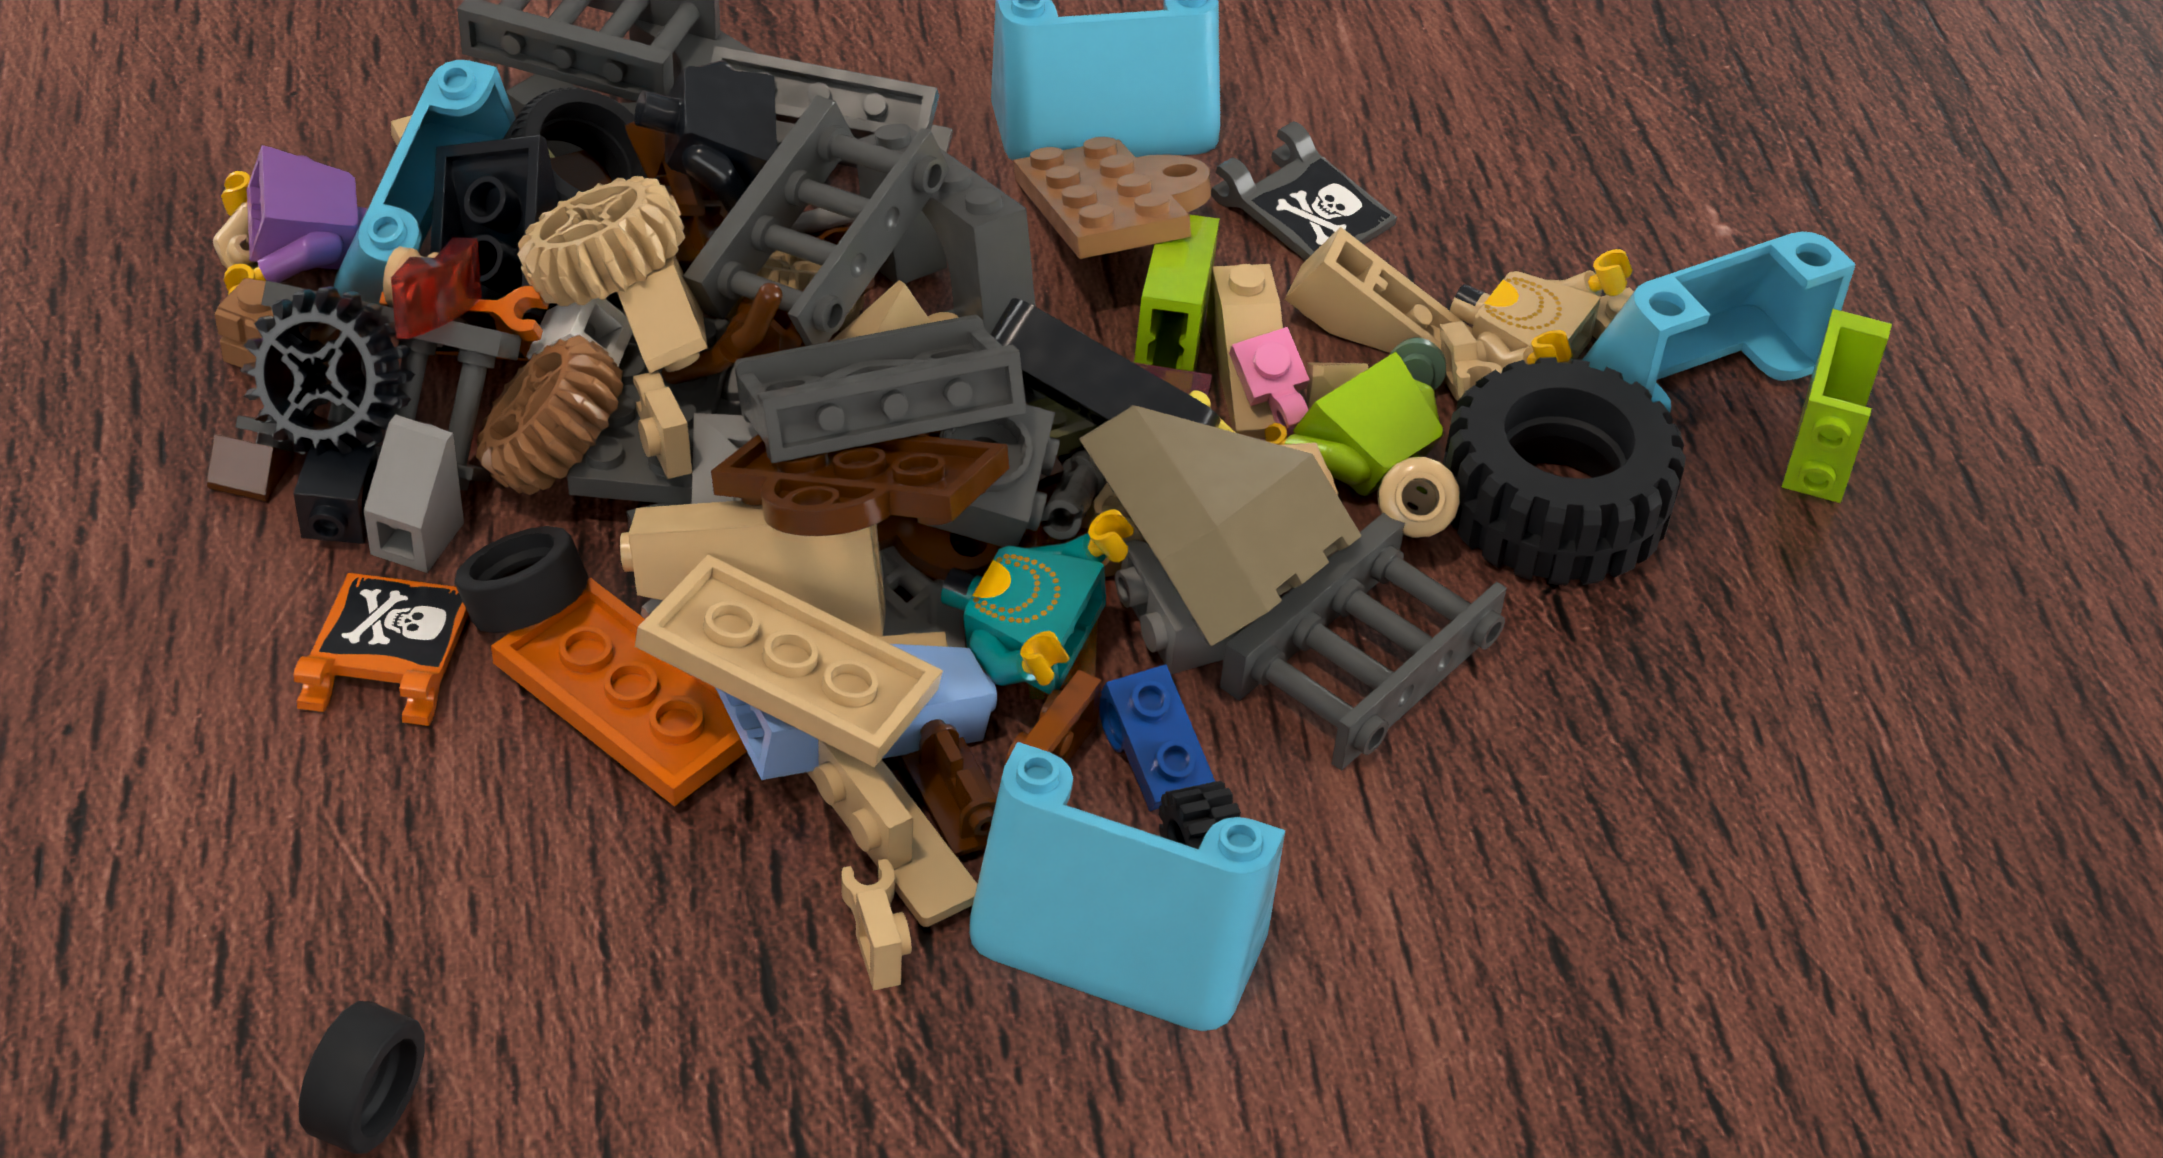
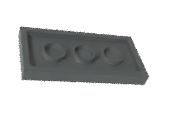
(618, 462)

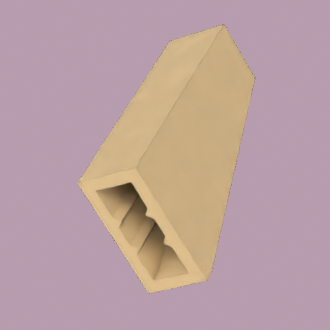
(828, 572)

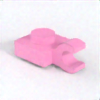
(1273, 373)

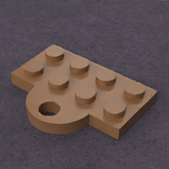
(1109, 198)

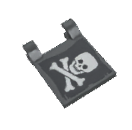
(1303, 198)

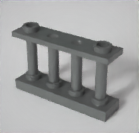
(582, 55)
(862, 98)
(780, 194)
(477, 351)
(1338, 589)

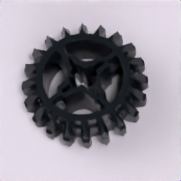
(286, 349)

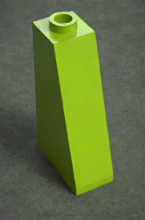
(1177, 298)

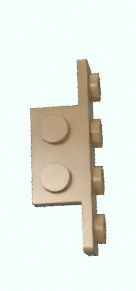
(895, 829)

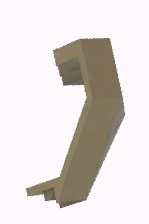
(1221, 512)

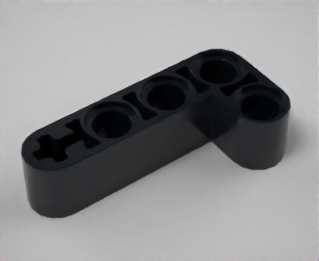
(1086, 373)

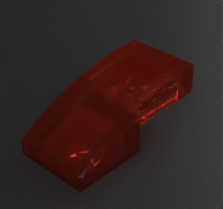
(436, 289)

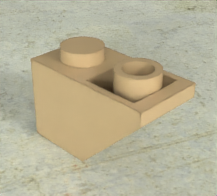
(665, 319)

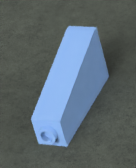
(962, 700)

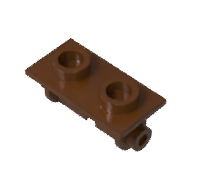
(952, 787)

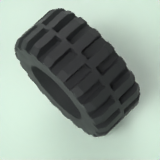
(1574, 419)

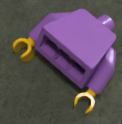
(297, 216)

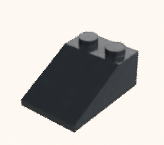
(494, 196)

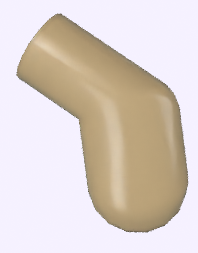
(233, 240)

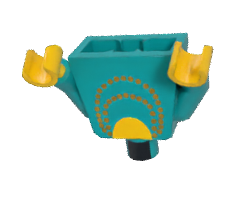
(1037, 603)

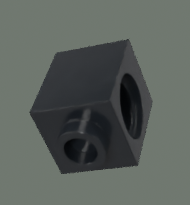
(334, 493)

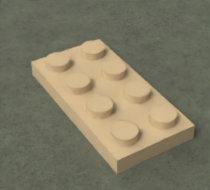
(789, 659)

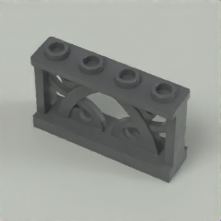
(879, 387)

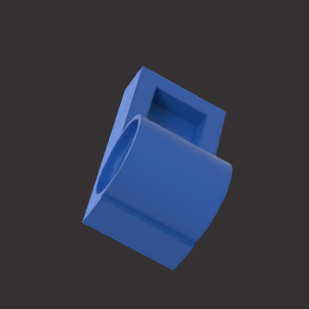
(1153, 728)

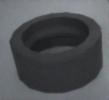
(521, 579)
(361, 1077)

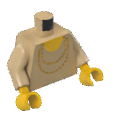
(1538, 316)

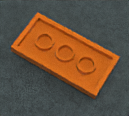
(625, 701)

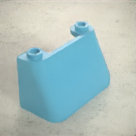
(1107, 75)
(457, 106)
(1121, 906)

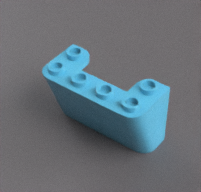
(1755, 301)

